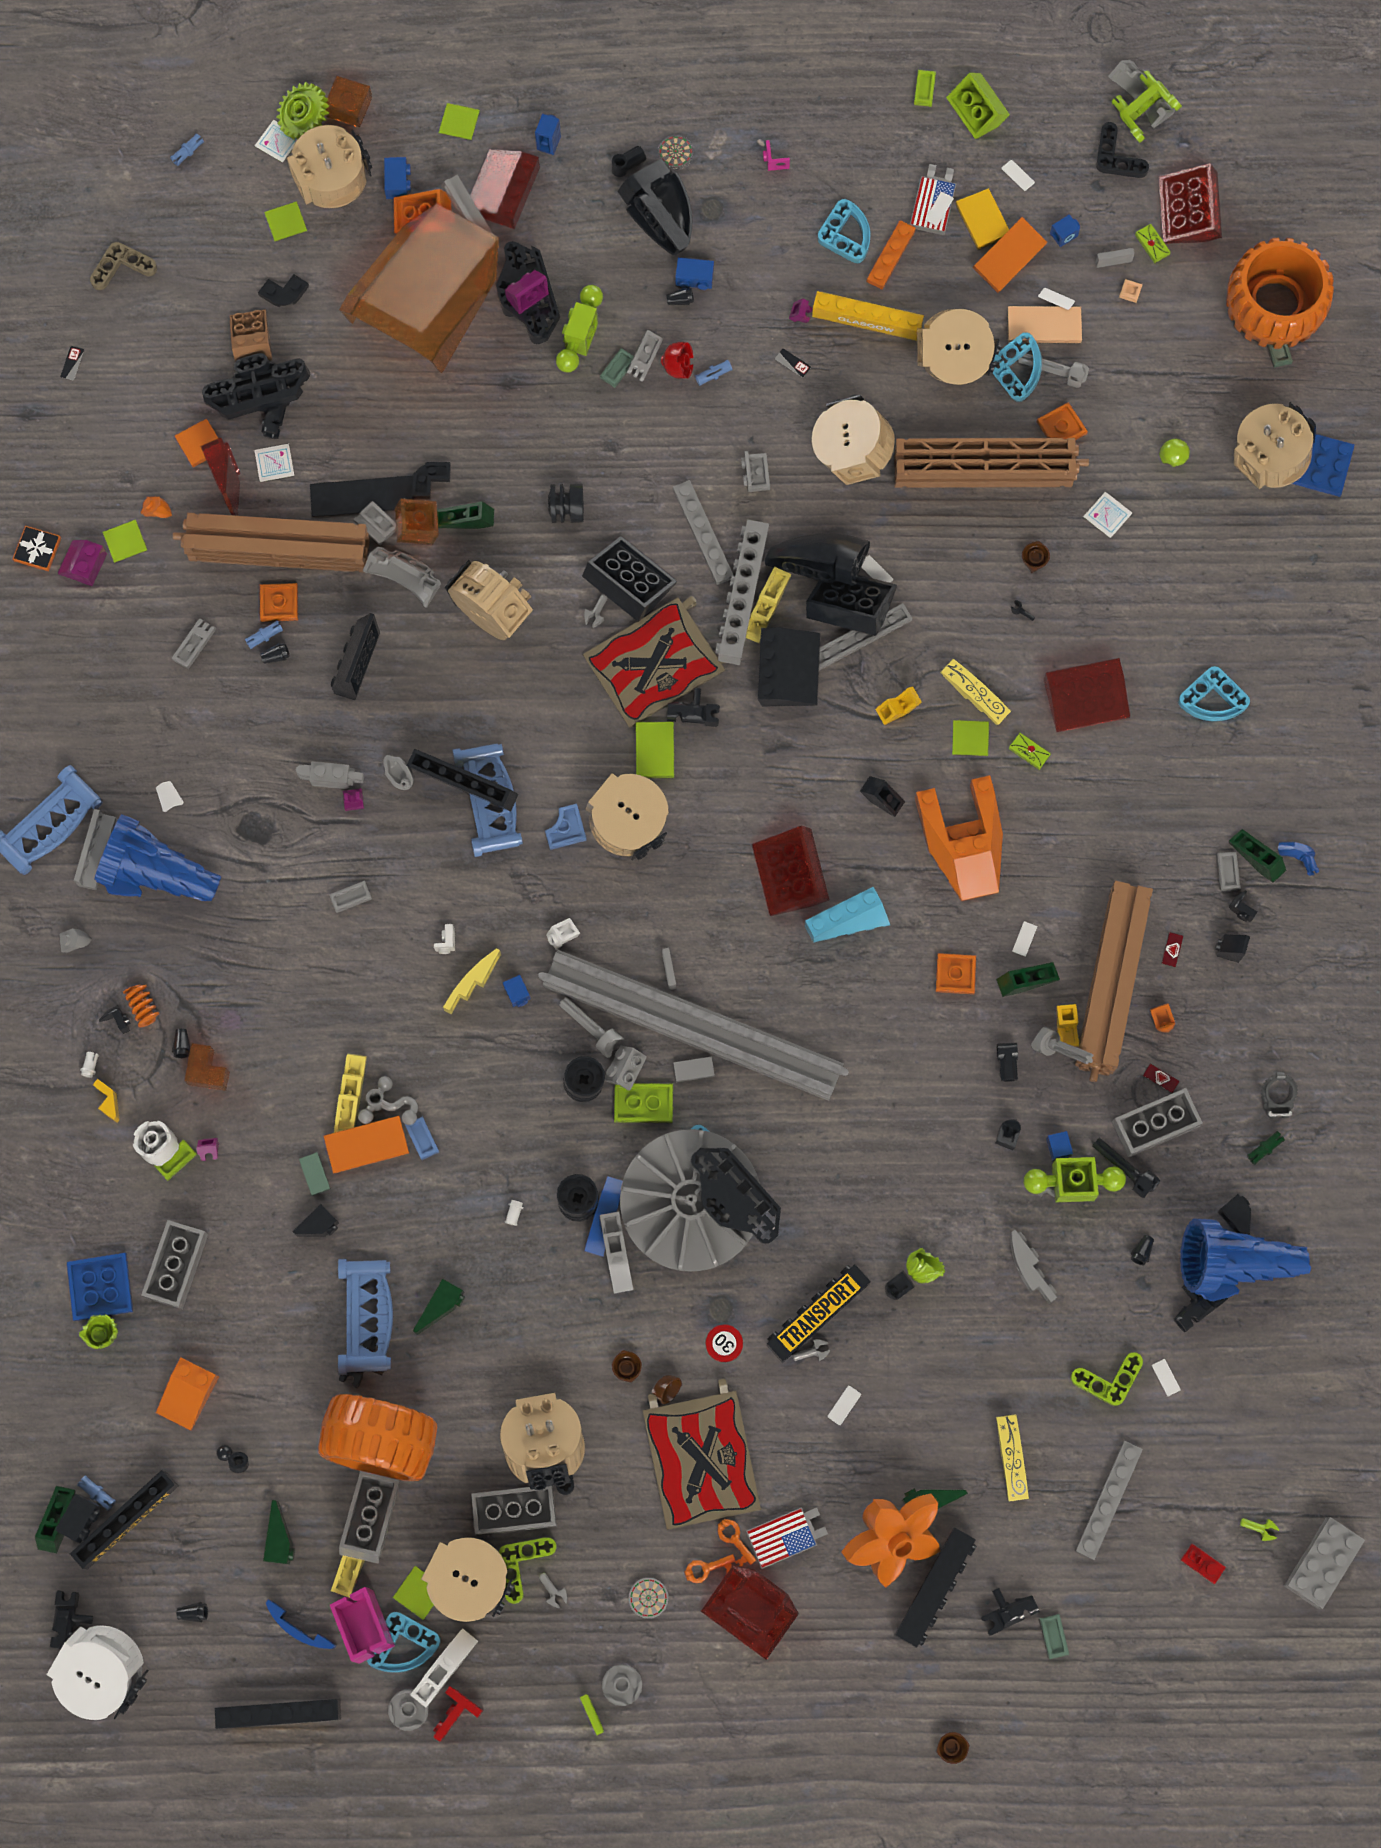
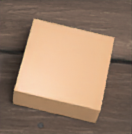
(1130, 290)

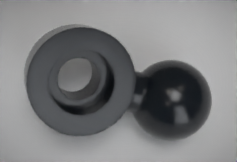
(225, 1453)

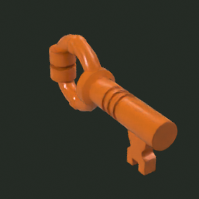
(735, 1539)
(706, 1568)

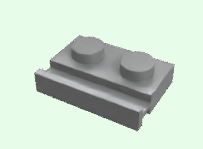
(378, 523)

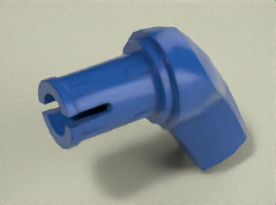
(1300, 852)

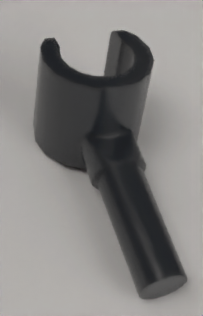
(1020, 610)

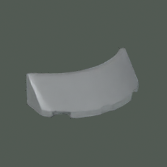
(1128, 77)
(405, 571)

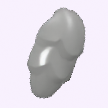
(398, 773)

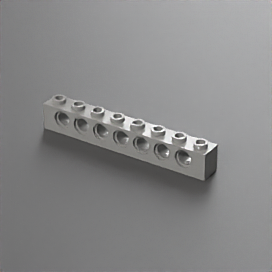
(733, 652)

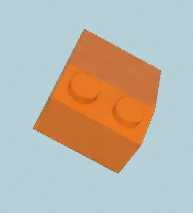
(411, 206)
(186, 1393)

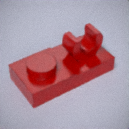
(1203, 1564)

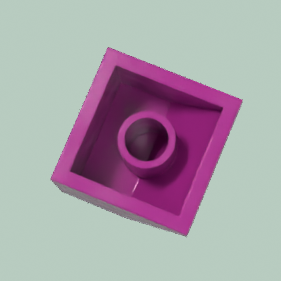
(527, 291)
(83, 561)

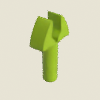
(1260, 1528)

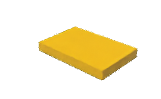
(982, 218)

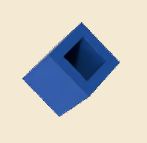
(1065, 230)
(516, 991)
(1059, 1145)

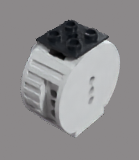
(98, 1672)

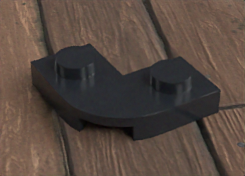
(284, 295)
(426, 475)

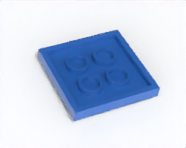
(1327, 466)
(99, 1286)

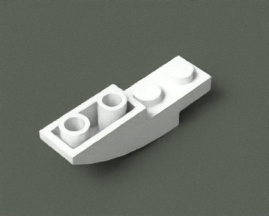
(444, 1667)

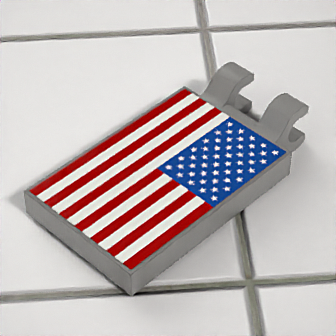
(927, 194)
(785, 1536)

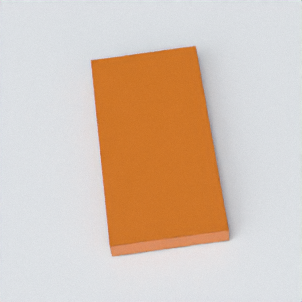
(1010, 255)
(366, 1144)

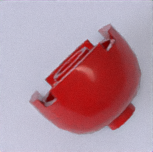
(677, 360)

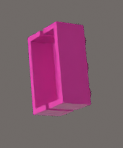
(362, 1625)

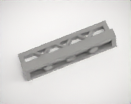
(463, 202)
(95, 843)

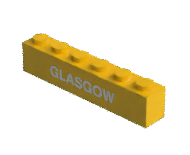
(867, 315)

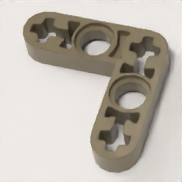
(121, 258)

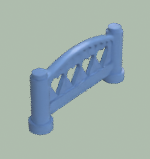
(72, 789)
(489, 838)
(358, 1274)

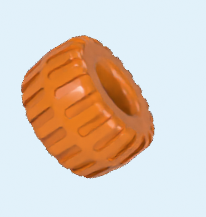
(1286, 265)
(377, 1437)

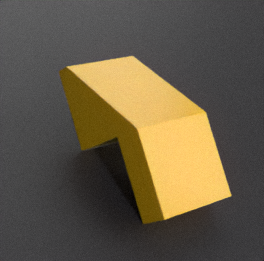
(899, 706)
(1067, 1024)
(110, 1104)

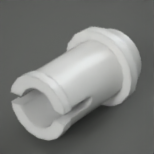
(89, 1065)
(514, 1212)

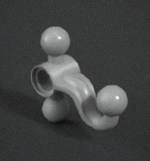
(385, 1084)

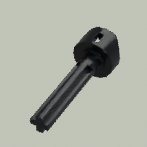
(1143, 1182)

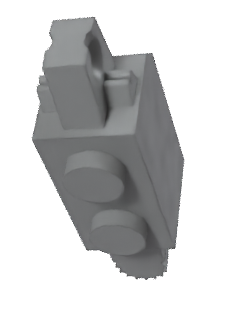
(329, 775)

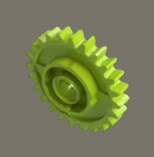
(302, 110)

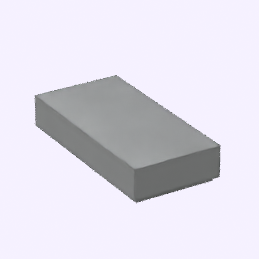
(1114, 257)
(1228, 871)
(350, 896)
(668, 968)
(694, 1069)

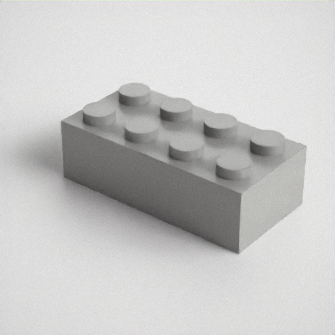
(1157, 1122)
(175, 1264)
(513, 1510)
(369, 1517)
(1324, 1563)

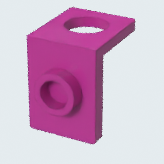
(771, 163)

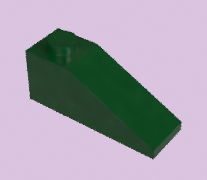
(466, 516)
(1258, 855)
(1027, 978)
(442, 1303)
(942, 1496)
(46, 1537)
(278, 1541)

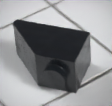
(882, 795)
(1232, 947)
(1237, 1214)
(317, 1224)

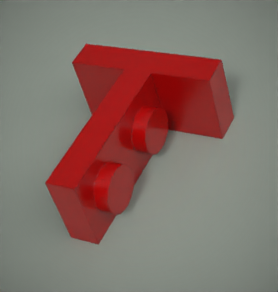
(454, 1712)

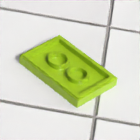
(655, 749)
(644, 1103)

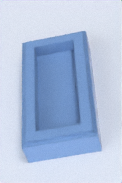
(422, 1138)

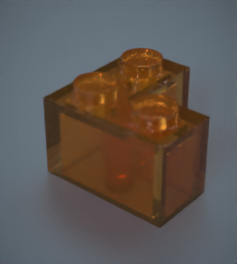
(200, 1069)

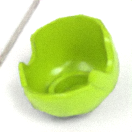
(1174, 452)

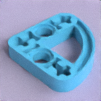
(834, 236)
(1005, 367)
(1211, 684)
(402, 1629)

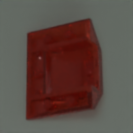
(751, 1609)

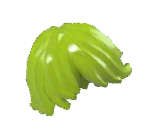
(924, 1267)
(99, 1331)

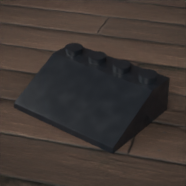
(628, 578)
(851, 607)
(356, 657)
(788, 667)

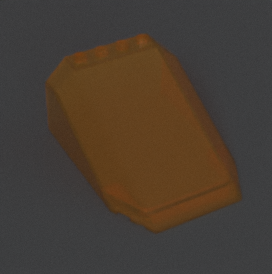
(427, 284)

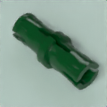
(1265, 1148)

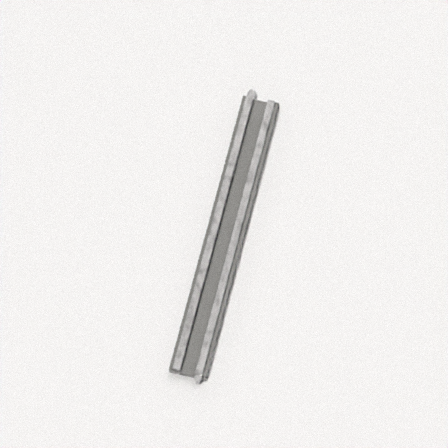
(693, 1025)

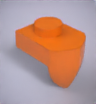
(156, 508)
(1163, 1018)

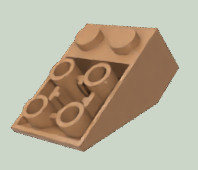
(250, 334)

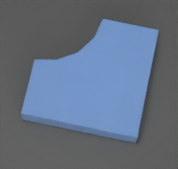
(567, 829)

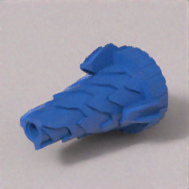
(139, 859)
(1219, 1259)

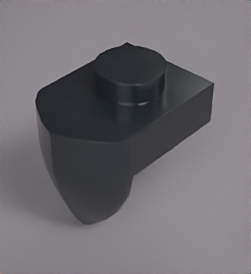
(1242, 910)
(121, 1020)
(1008, 1134)
(898, 1286)

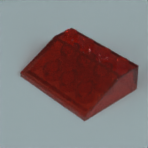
(504, 185)
(1190, 205)
(224, 472)
(1087, 695)
(790, 871)

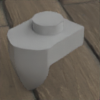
(73, 939)

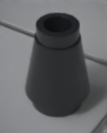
(681, 297)
(276, 653)
(181, 1044)
(1142, 1251)
(195, 1612)

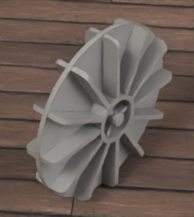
(665, 1203)

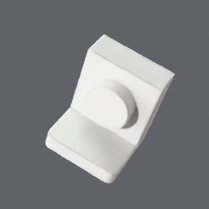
(562, 933)
(448, 937)

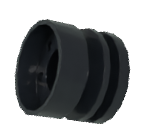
(566, 503)
(584, 1068)
(583, 1188)

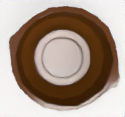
(1035, 556)
(626, 1366)
(667, 1388)
(952, 1748)

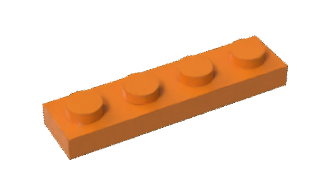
(891, 254)

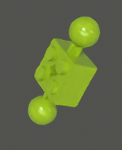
(580, 328)
(1083, 1171)

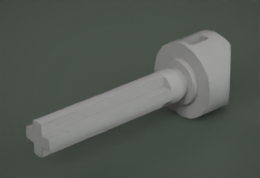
(1076, 374)
(606, 1040)
(1048, 1042)

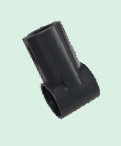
(628, 160)
(1007, 1056)

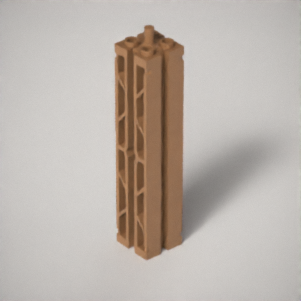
(986, 462)
(275, 542)
(1114, 977)

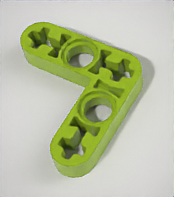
(1109, 1388)
(514, 1563)

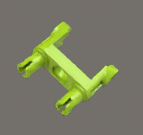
(1131, 112)

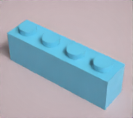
(850, 916)

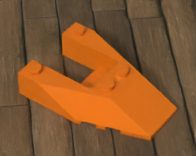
(966, 851)

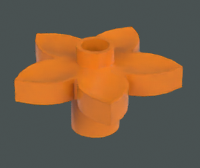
(894, 1537)

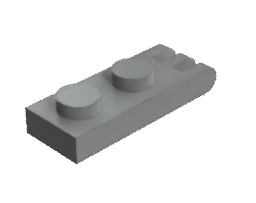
(645, 354)
(193, 644)

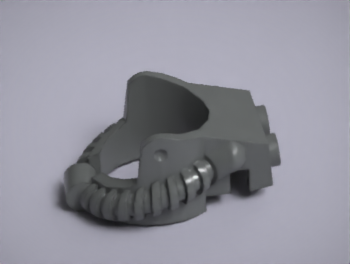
(1279, 1109)

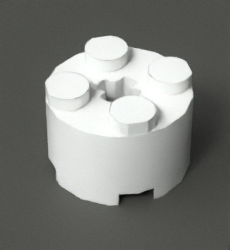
(155, 1142)

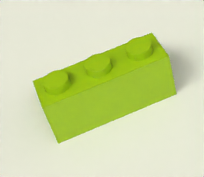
(977, 105)

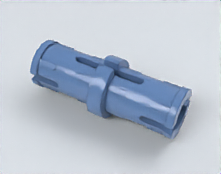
(187, 149)
(703, 378)
(263, 634)
(96, 1493)

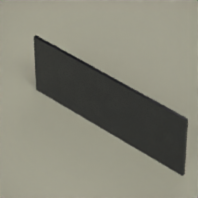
(356, 495)

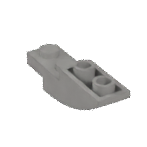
(616, 1252)
(1025, 1260)

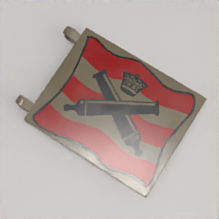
(654, 661)
(701, 1459)

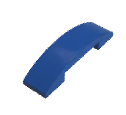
(607, 1204)
(278, 1613)

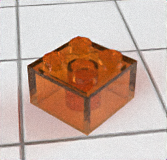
(348, 101)
(416, 521)

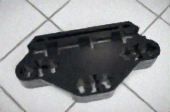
(511, 275)
(250, 384)
(732, 1198)

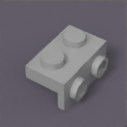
(756, 472)
(625, 1067)

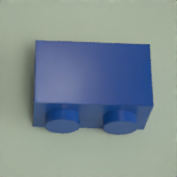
(548, 134)
(396, 177)
(694, 273)

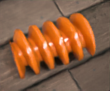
(140, 1005)

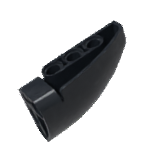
(660, 205)
(821, 556)

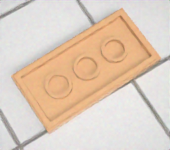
(1045, 324)

